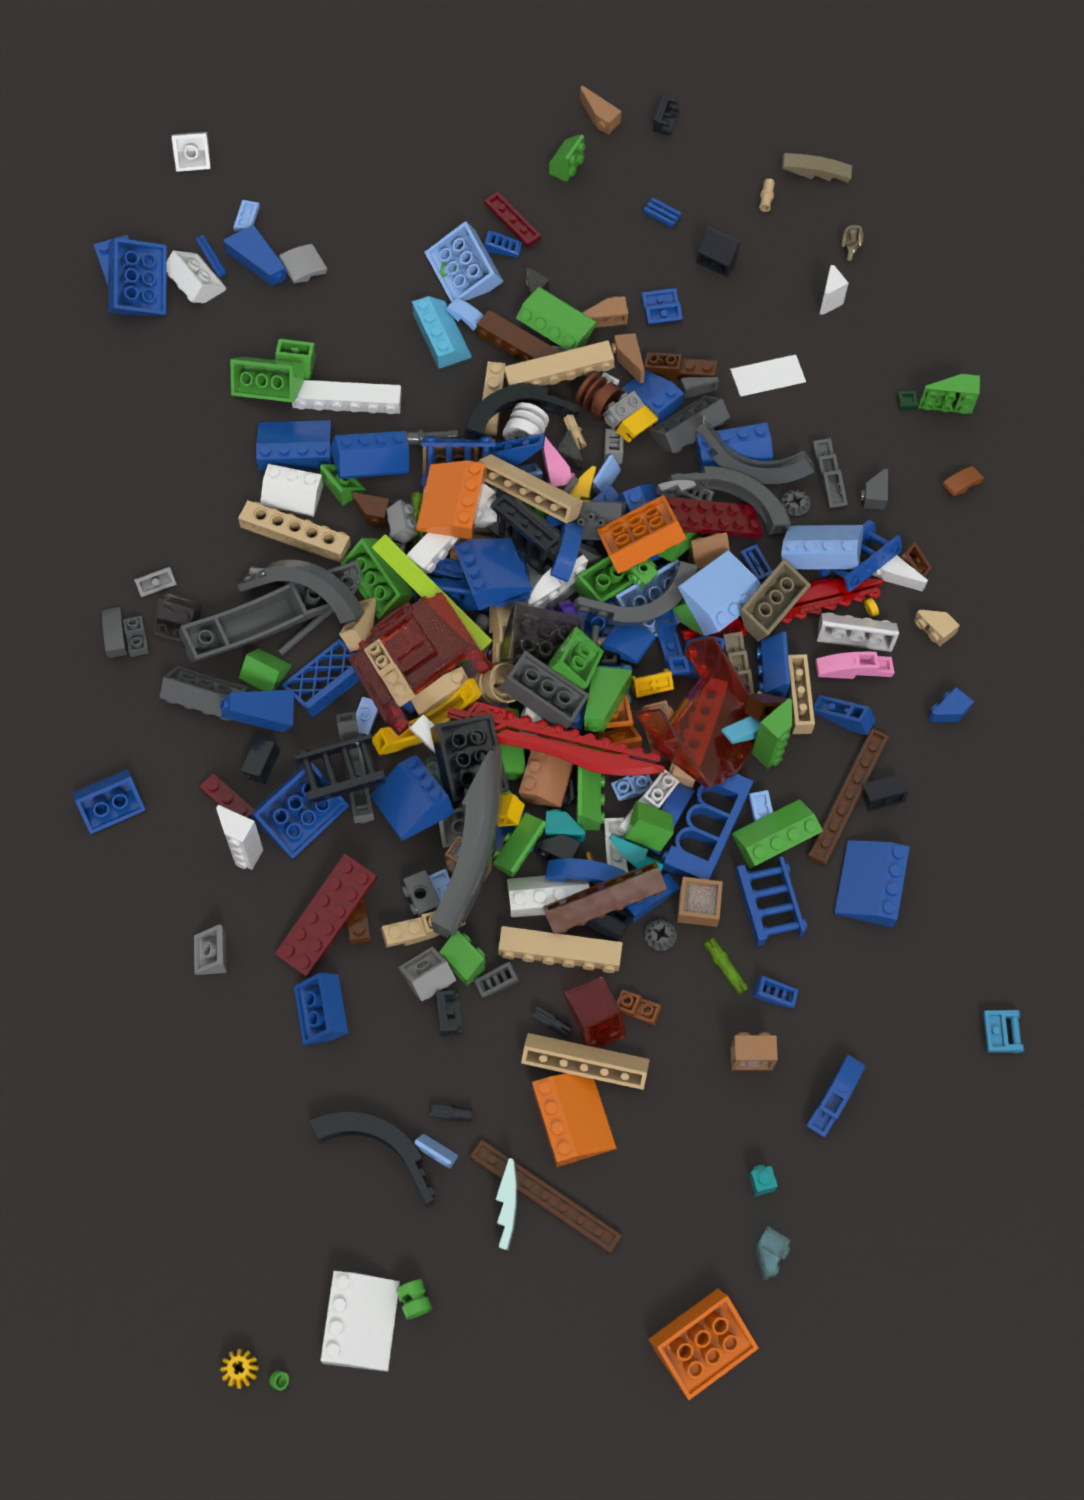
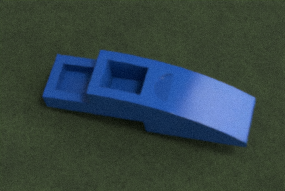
(836, 1095)

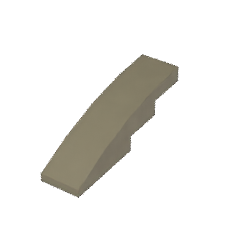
(811, 166)
(738, 657)

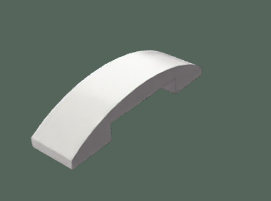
(613, 856)

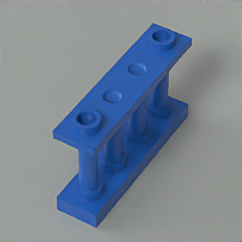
(431, 441)
(875, 560)
(755, 914)

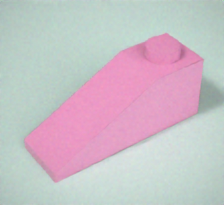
(556, 468)

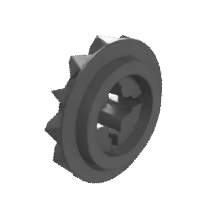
(793, 508)
(665, 942)

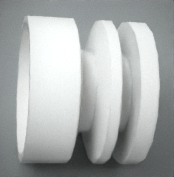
(525, 421)

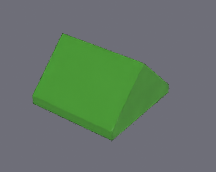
(340, 488)
(263, 670)
(649, 827)

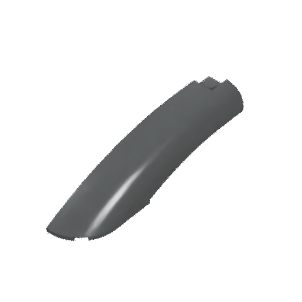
(260, 617)
(480, 831)

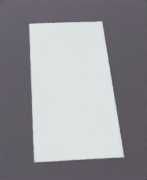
(768, 375)

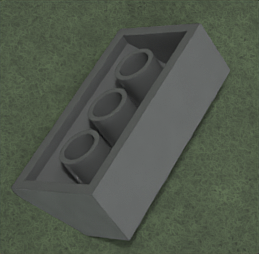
(681, 426)
(197, 690)
(544, 691)

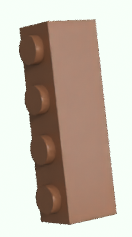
(545, 778)

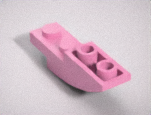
(854, 663)

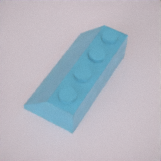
(440, 331)

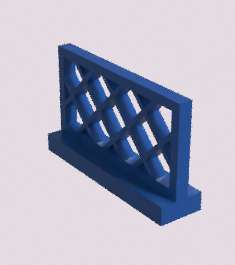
(335, 685)

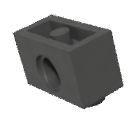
(420, 884)

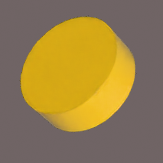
(871, 607)

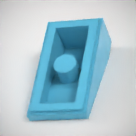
(742, 730)

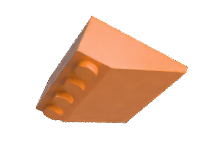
(452, 498)
(641, 534)
(572, 1117)
(703, 1343)

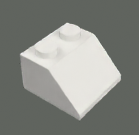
(191, 151)

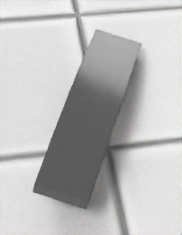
(829, 473)

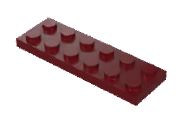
(716, 517)
(326, 915)

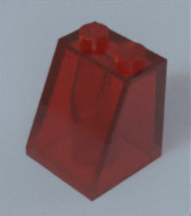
(596, 1013)

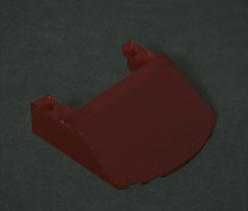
(451, 647)
(693, 733)

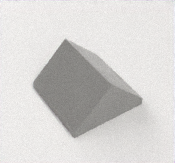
(210, 951)

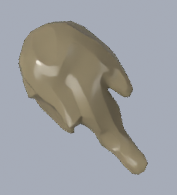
(852, 238)

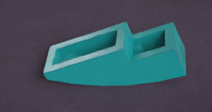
(633, 852)

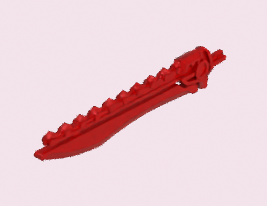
(828, 589)
(586, 758)

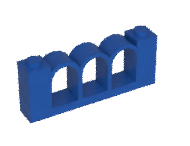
(688, 865)

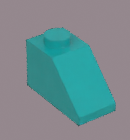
(562, 823)

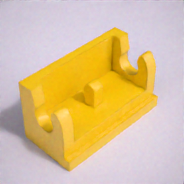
(636, 423)
(652, 683)

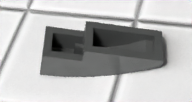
(114, 632)

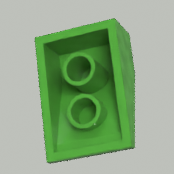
(577, 658)

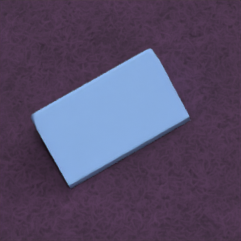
(606, 475)
(436, 1150)

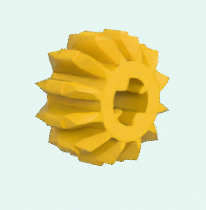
(238, 1378)

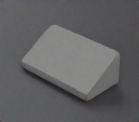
(155, 581)

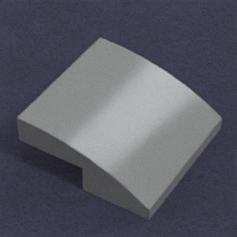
(302, 263)

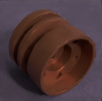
(597, 394)

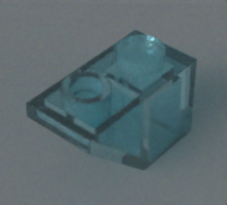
(770, 1250)

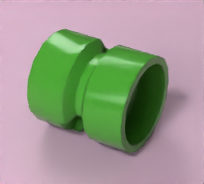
(413, 1298)

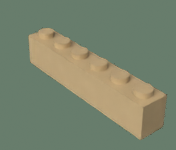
(561, 366)
(531, 489)
(560, 949)
(585, 1061)

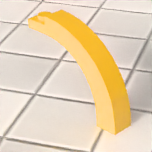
(387, 741)

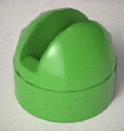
(279, 1380)

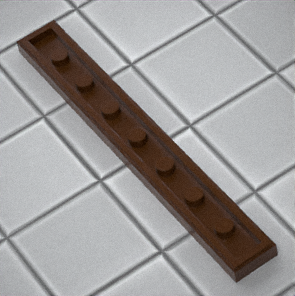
(848, 797)
(548, 1198)

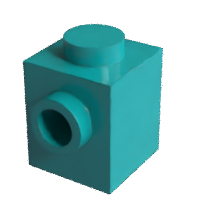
(762, 1180)

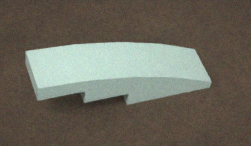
(508, 1195)

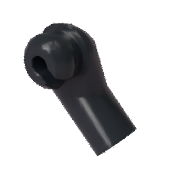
(571, 795)

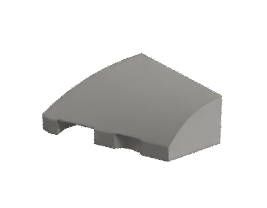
(674, 488)

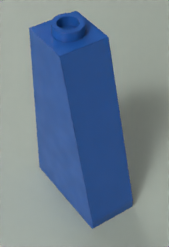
(255, 254)
(260, 708)

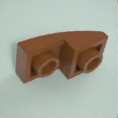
(961, 481)
(638, 1008)

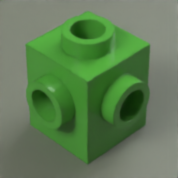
(642, 573)

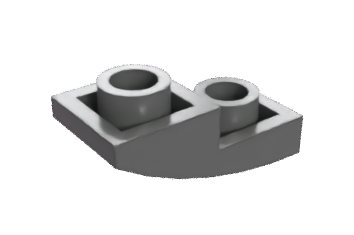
(136, 636)

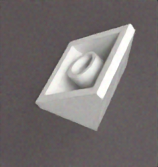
(834, 291)

